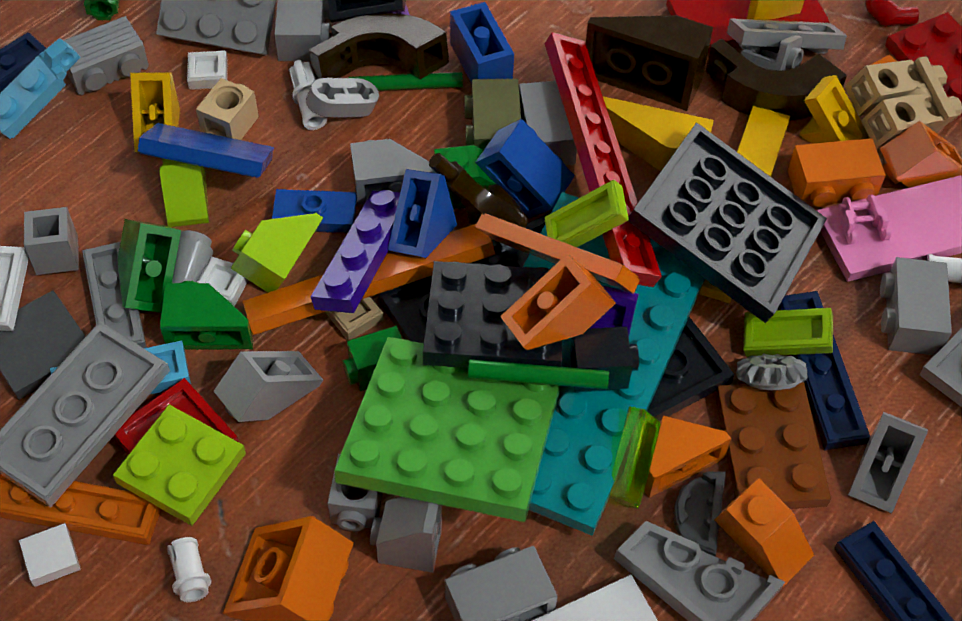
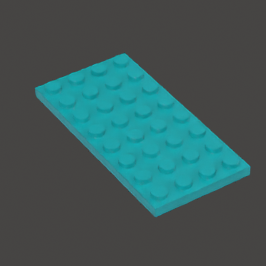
(589, 424)

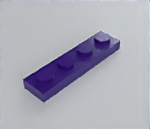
(358, 255)

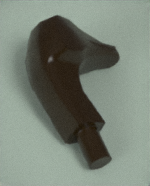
(475, 196)

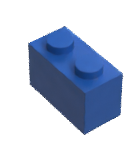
(480, 43)
(525, 168)

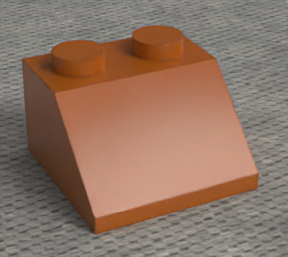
(290, 573)

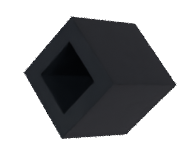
(608, 351)

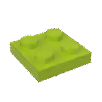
(180, 464)

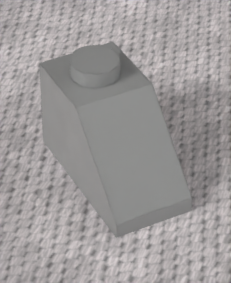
(382, 166)
(265, 383)
(408, 534)

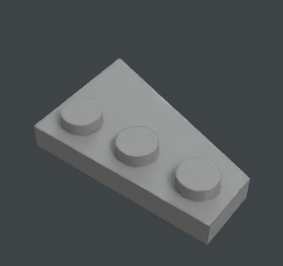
(693, 580)

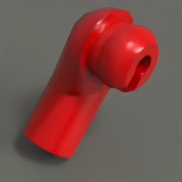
(890, 14)

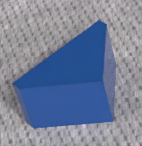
(422, 214)

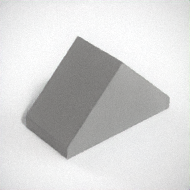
(887, 462)

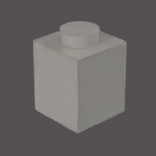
(51, 240)

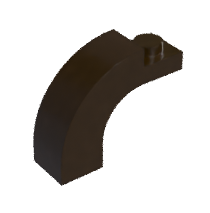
(381, 39)
(765, 88)

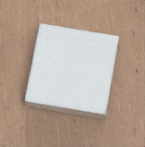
(206, 69)
(223, 279)
(49, 555)

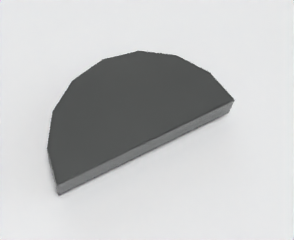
(697, 508)

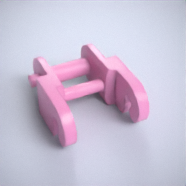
(877, 216)

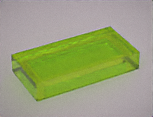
(634, 457)

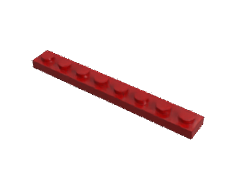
(599, 149)

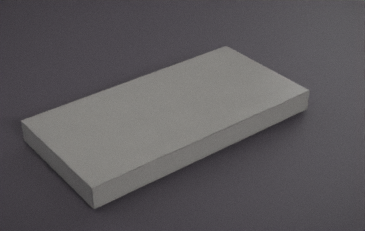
(77, 412)

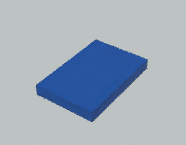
(206, 150)

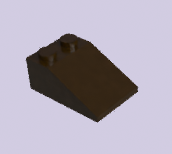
(650, 55)

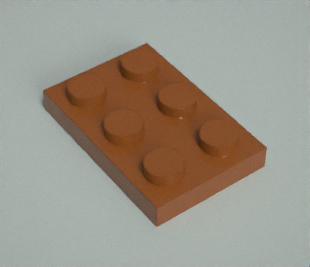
(773, 442)

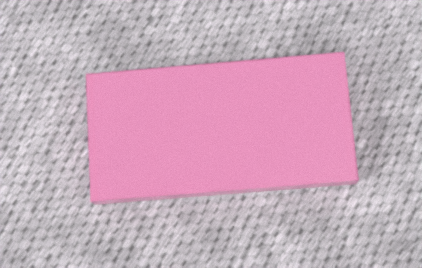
(921, 223)

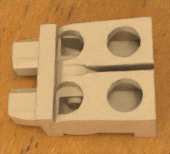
(899, 96)

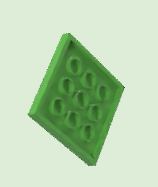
(447, 435)

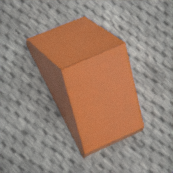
(682, 452)

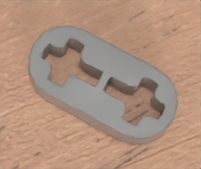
(342, 97)

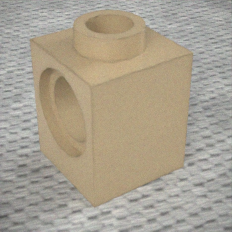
(228, 110)

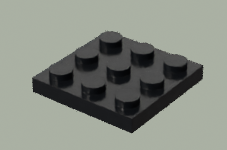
(467, 312)

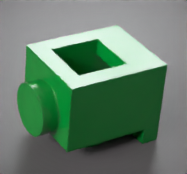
(364, 355)

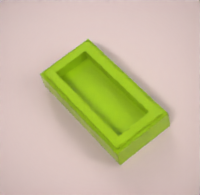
(588, 215)
(789, 333)

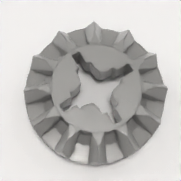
(771, 371)

